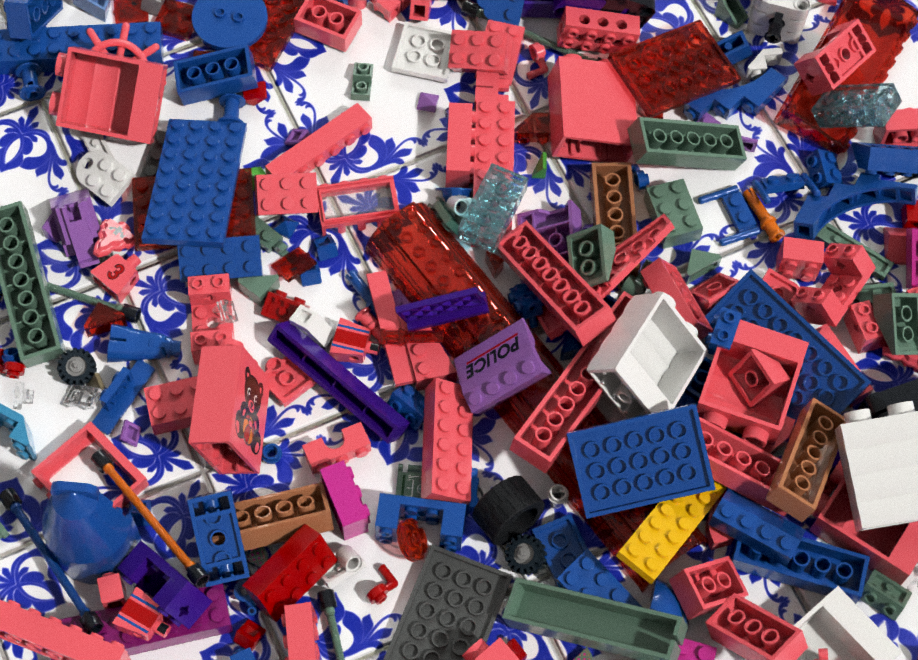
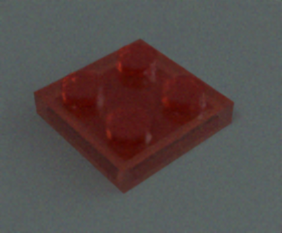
(176, 19)

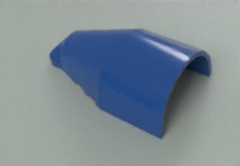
(86, 531)

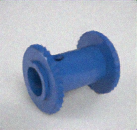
(29, 74)
(231, 103)

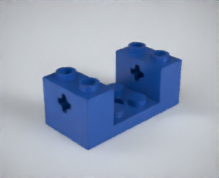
(214, 514)
(448, 514)

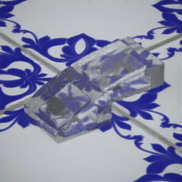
(81, 396)

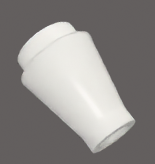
(557, 495)

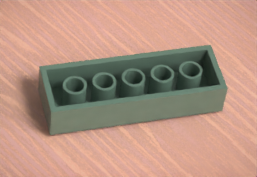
(686, 144)

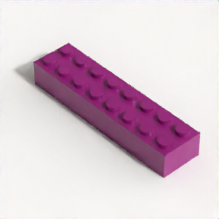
(211, 623)

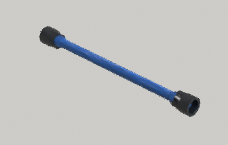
(89, 619)

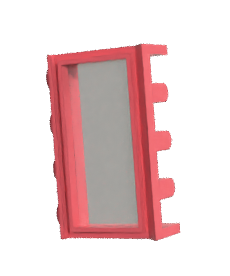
(356, 203)

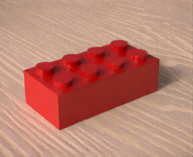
(290, 572)

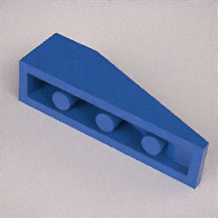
(735, 47)

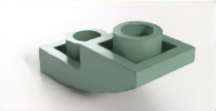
(362, 81)

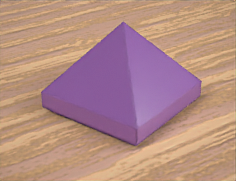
(130, 433)

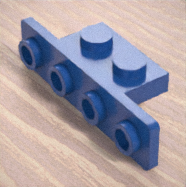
(121, 394)

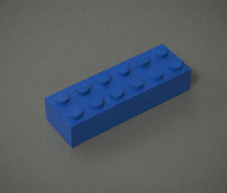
(812, 568)

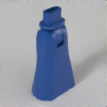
(134, 344)

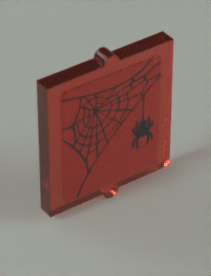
(129, 11)
(293, 264)

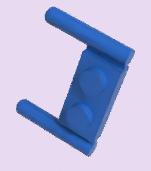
(784, 183)
(737, 211)

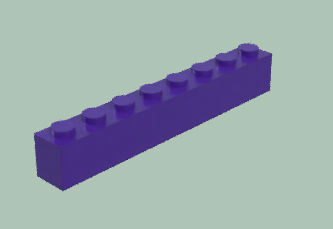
(338, 382)

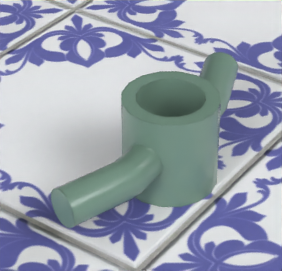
(634, 285)

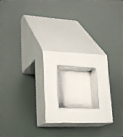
(766, 57)
(314, 325)

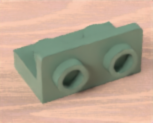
(885, 595)

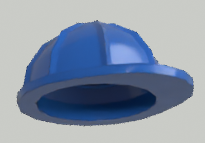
(448, 192)

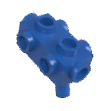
(525, 303)

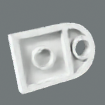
(105, 177)

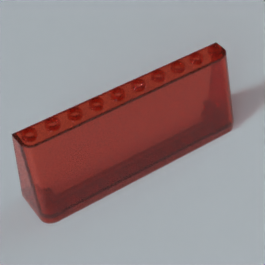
(887, 26)

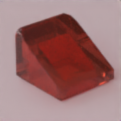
(494, 263)

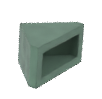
(731, 12)
(700, 264)
(258, 287)

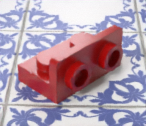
(280, 307)

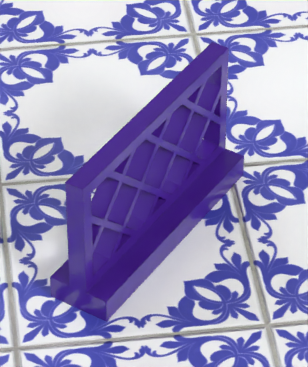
(443, 309)

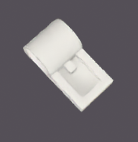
(451, 207)
(348, 564)

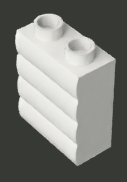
(648, 356)
(881, 465)
(845, 631)

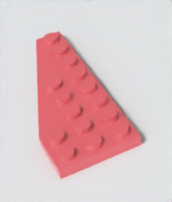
(626, 258)

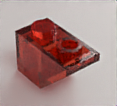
(534, 129)

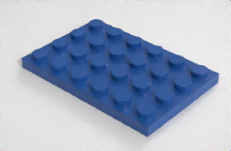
(641, 460)

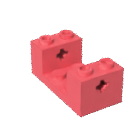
(838, 59)
(849, 272)
(203, 295)
(863, 326)

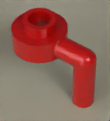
(12, 369)
(378, 593)

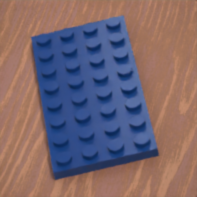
(195, 183)
(824, 370)

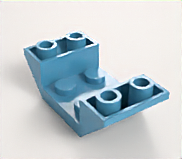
(20, 433)

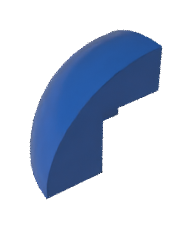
(665, 600)

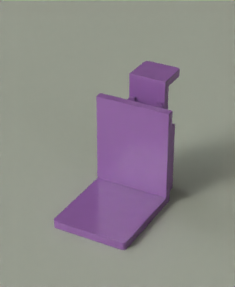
(77, 225)

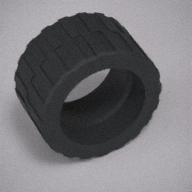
(508, 510)

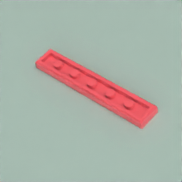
(388, 318)

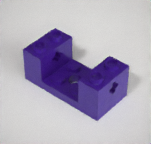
(165, 584)

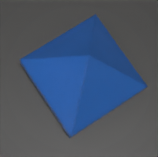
(286, 226)

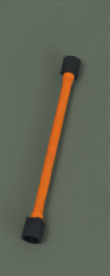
(195, 571)

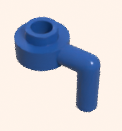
(640, 178)
(252, 610)

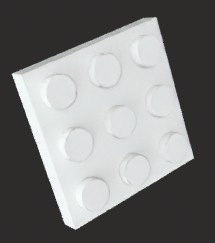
(423, 52)

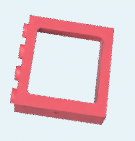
(73, 447)

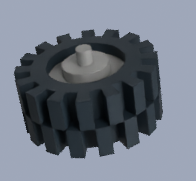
(76, 367)
(525, 554)

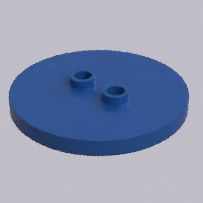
(229, 22)

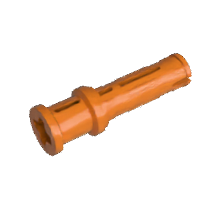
(767, 222)

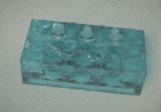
(857, 106)
(492, 208)

